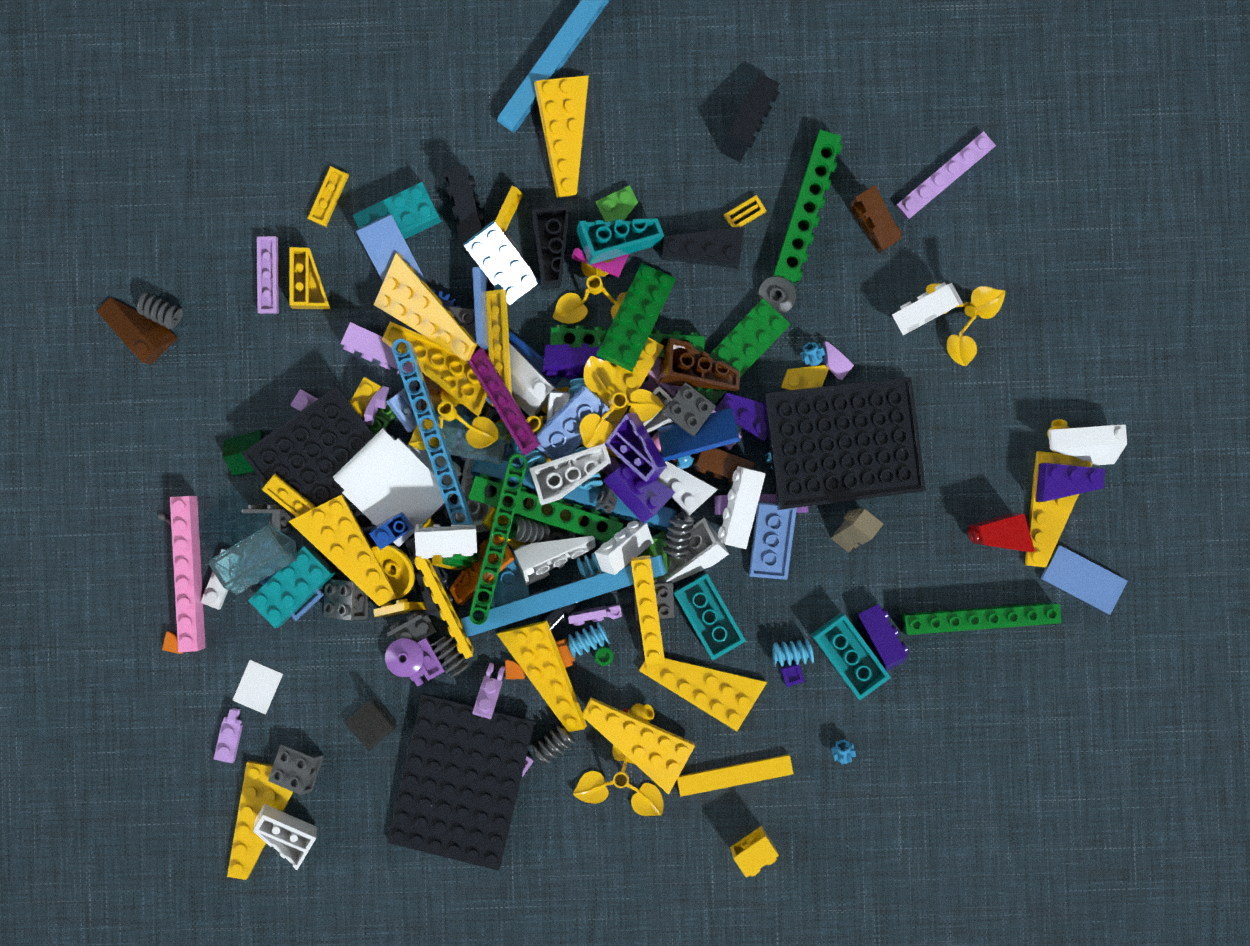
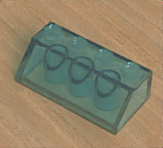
(457, 444)
(253, 559)

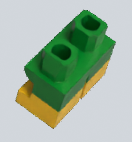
(455, 562)

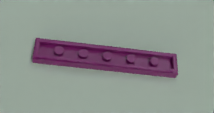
(503, 401)

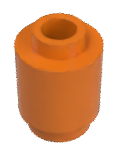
(565, 652)

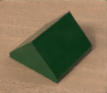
(233, 451)

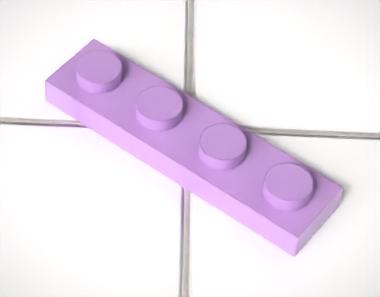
(267, 275)

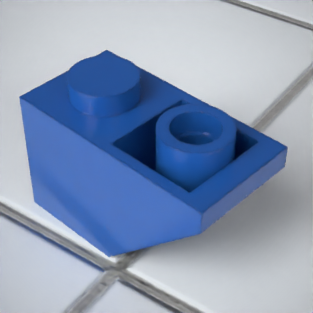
(390, 530)

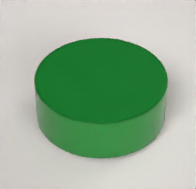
(603, 656)

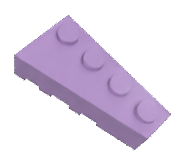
(371, 347)

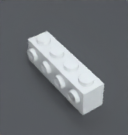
(741, 507)

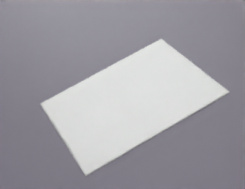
(257, 687)

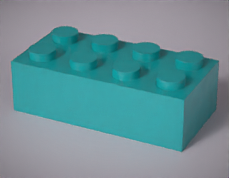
(410, 209)
(292, 587)
(709, 616)
(850, 656)

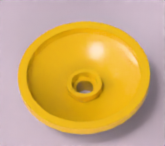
(400, 576)

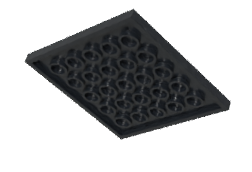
(313, 448)

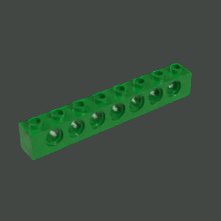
(824, 142)
(580, 332)
(477, 493)
(980, 618)

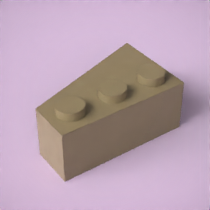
(857, 528)

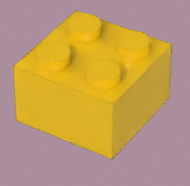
(754, 852)

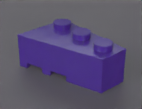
(567, 361)
(748, 414)
(636, 448)
(1066, 480)
(639, 496)
(883, 637)

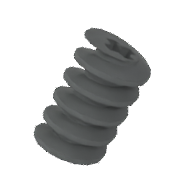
(159, 312)
(528, 530)
(679, 535)
(450, 656)
(553, 745)

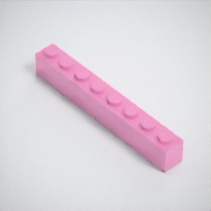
(187, 573)

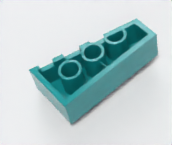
(617, 238)

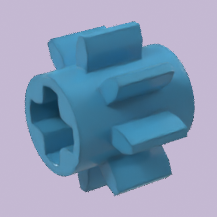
(812, 353)
(843, 752)

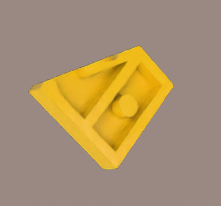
(804, 377)
(401, 607)

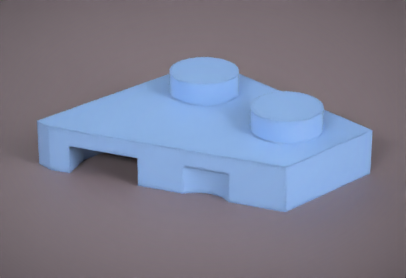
(402, 408)

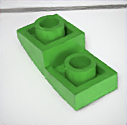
(382, 419)

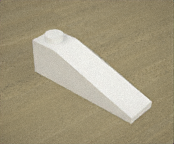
(528, 384)
(1094, 444)
(563, 475)
(702, 552)
(540, 557)

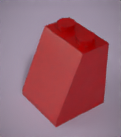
(1003, 532)

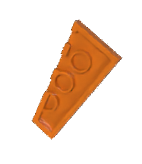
(465, 584)

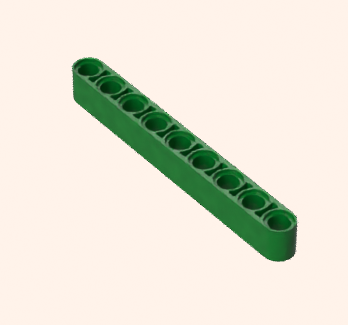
(497, 548)

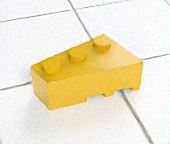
(305, 282)

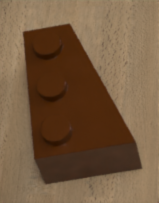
(875, 219)
(719, 463)

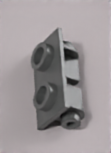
(605, 498)

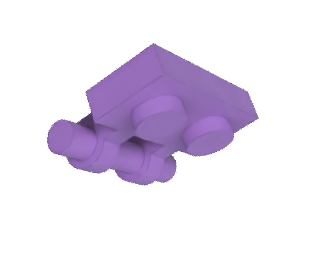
(431, 665)

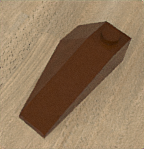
(141, 335)
(686, 364)

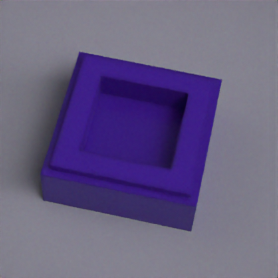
(792, 675)

